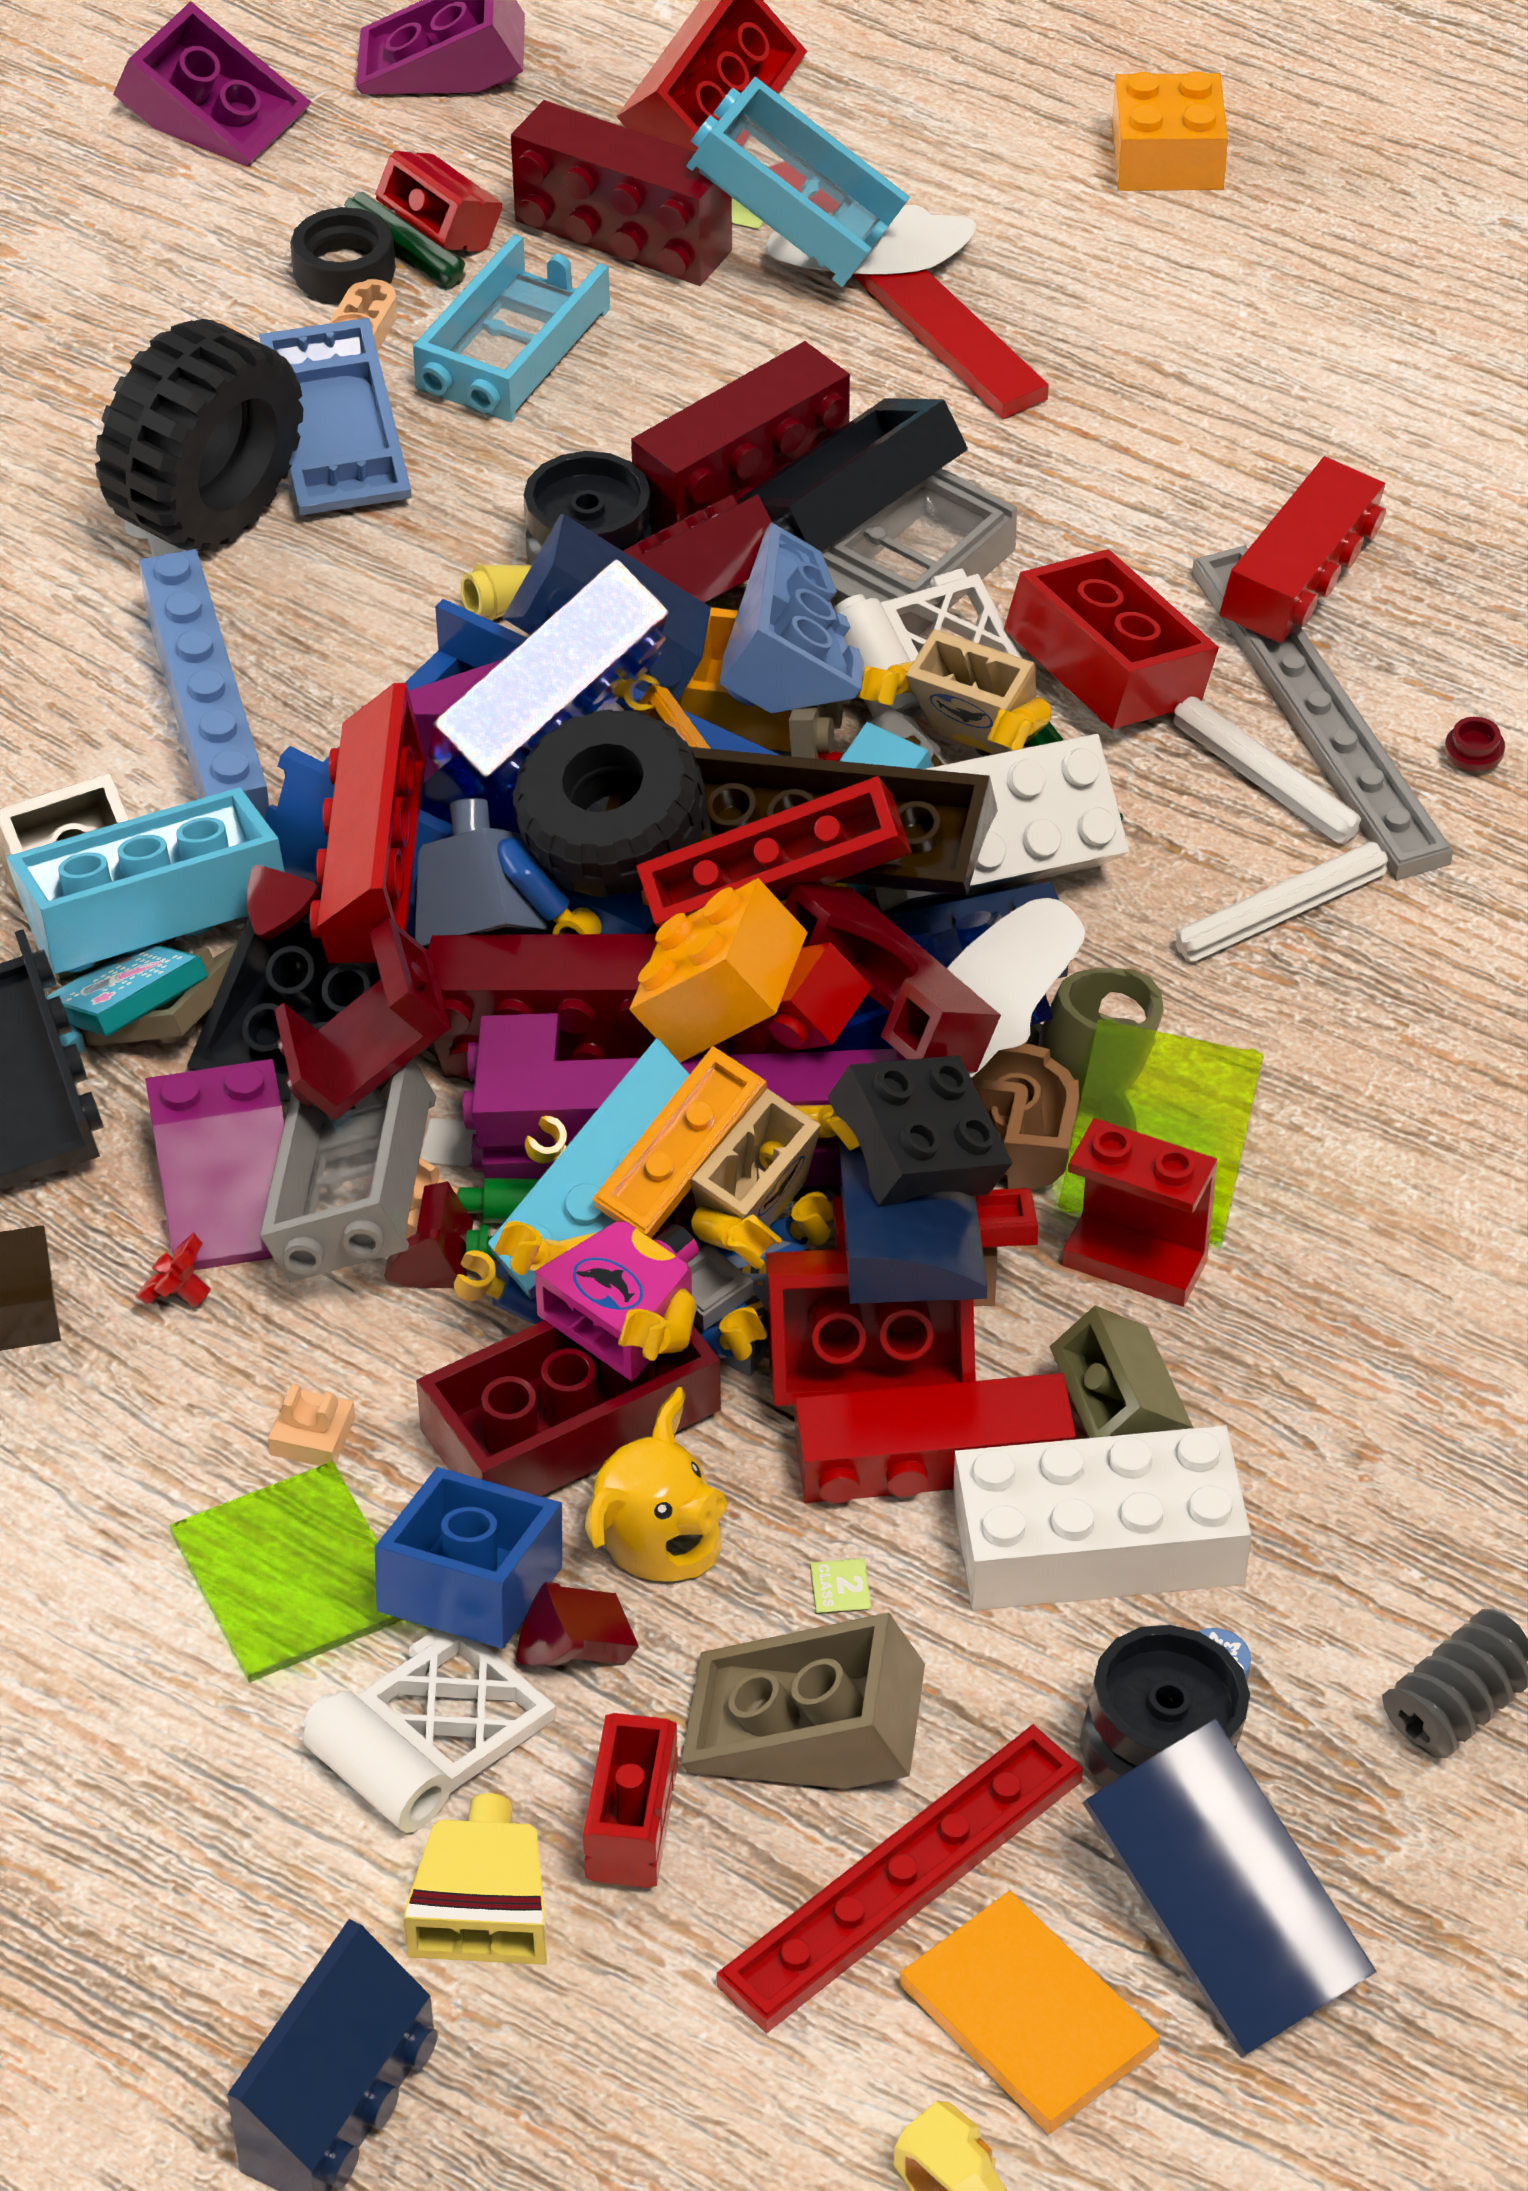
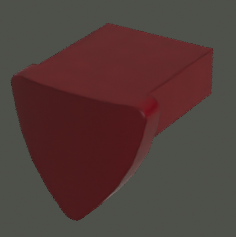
(278, 900)
(438, 1244)
(575, 1625)

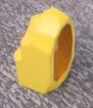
(945, 2153)

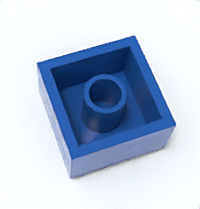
(468, 1557)

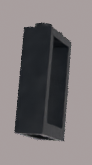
(861, 469)

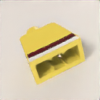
(479, 1890)

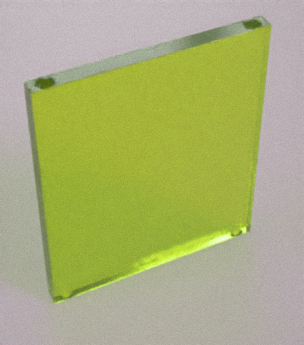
(1174, 1092)
(286, 1570)

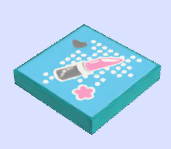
(129, 988)

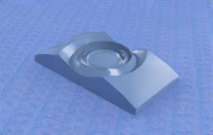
(348, 429)

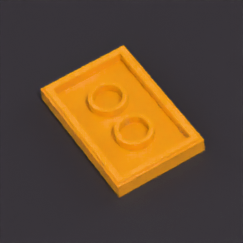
(1029, 2011)

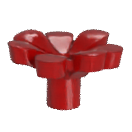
(176, 1275)

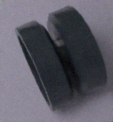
(593, 490)
(1156, 1691)

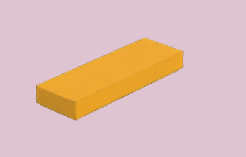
(679, 1142)

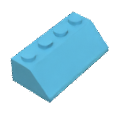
(143, 879)

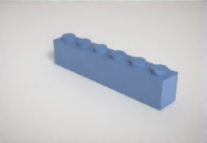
(200, 678)

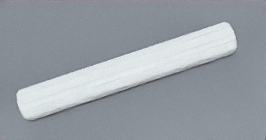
(1267, 770)
(1281, 902)

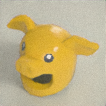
(651, 1496)

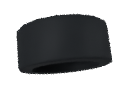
(341, 230)

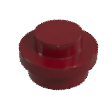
(1475, 744)

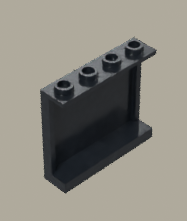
(41, 1110)

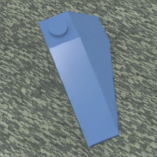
(786, 635)

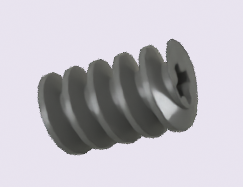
(1461, 1683)

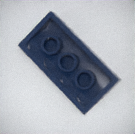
(911, 1248)
(1229, 1887)

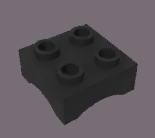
(920, 1128)

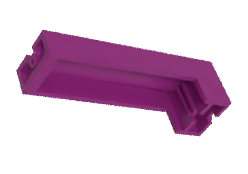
(523, 1081)

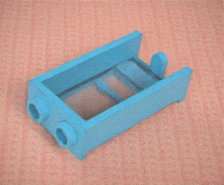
(796, 178)
(507, 331)

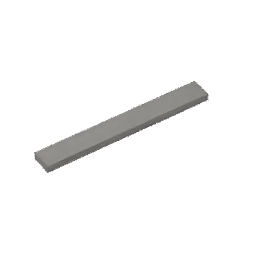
(1335, 734)

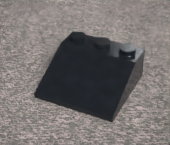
(258, 981)

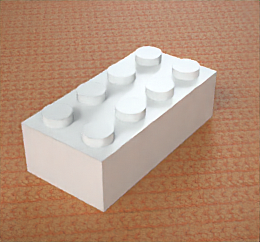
(1050, 819)
(1100, 1517)

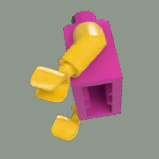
(611, 1289)

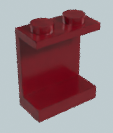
(372, 1034)

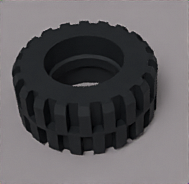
(199, 435)

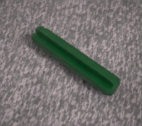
(414, 245)

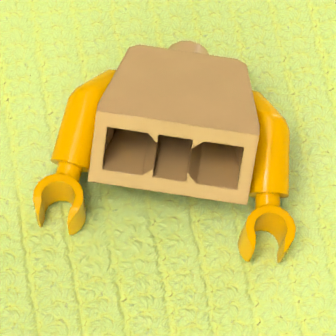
(967, 693)
(759, 1173)

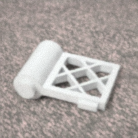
(886, 642)
(384, 1750)

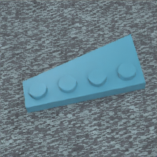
(563, 1198)

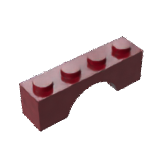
(926, 1002)

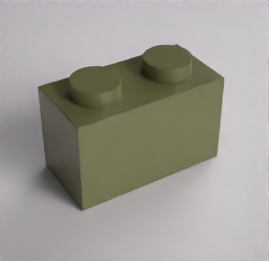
(1117, 1377)

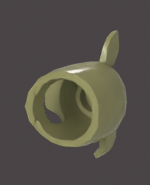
(1076, 1014)

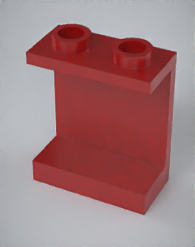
(1141, 1212)

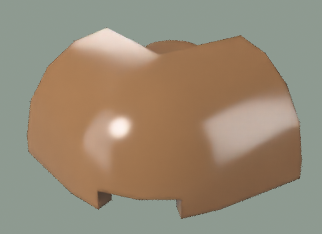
(1033, 1110)

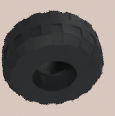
(599, 758)

